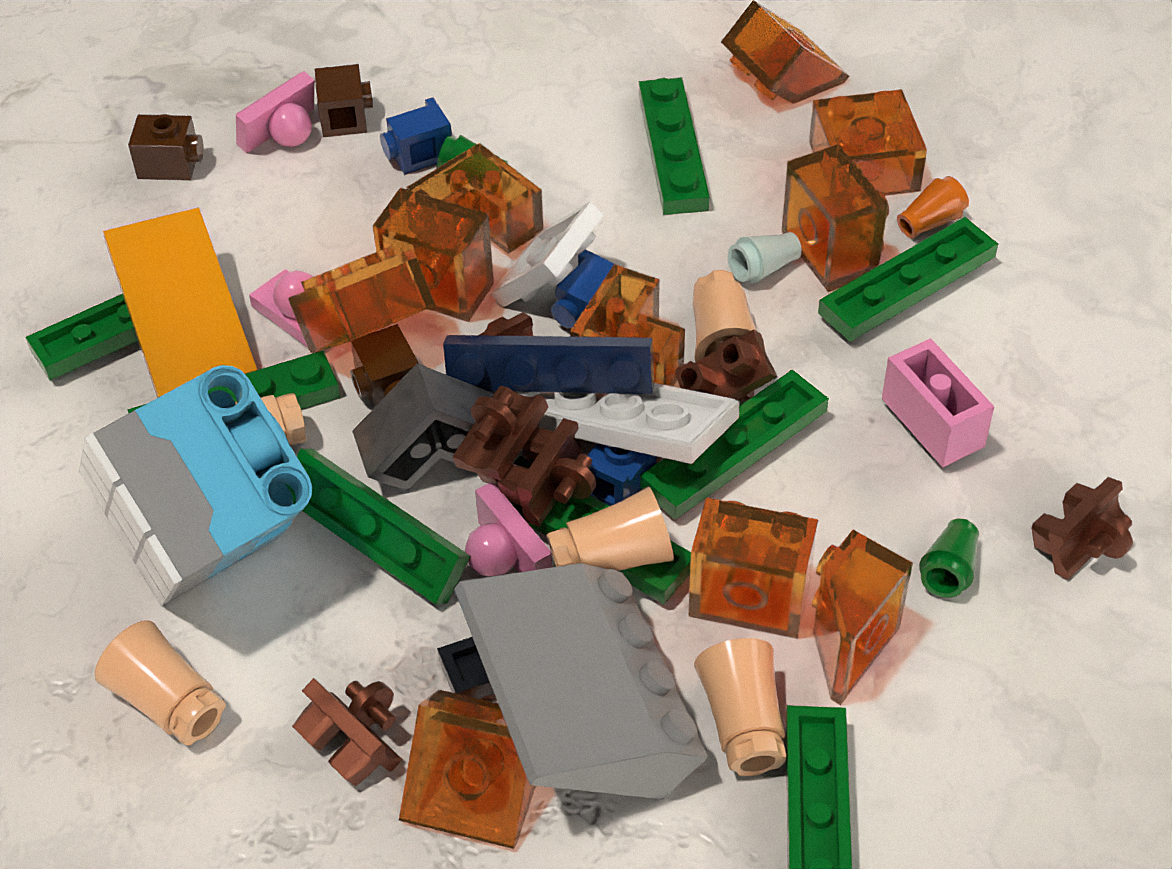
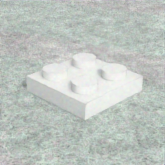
(548, 256)

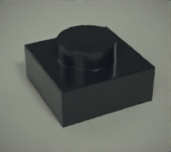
(464, 669)

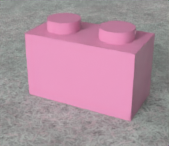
(937, 402)

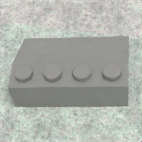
(581, 681)

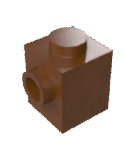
(342, 100)
(165, 147)
(380, 362)

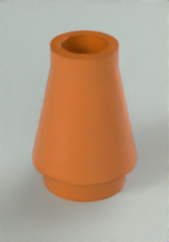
(937, 205)

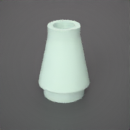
(760, 256)

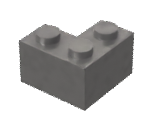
(416, 426)

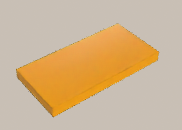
(177, 298)

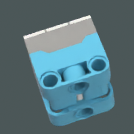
(195, 480)

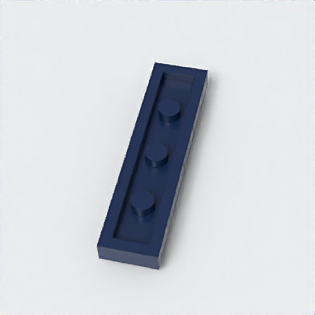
(552, 363)

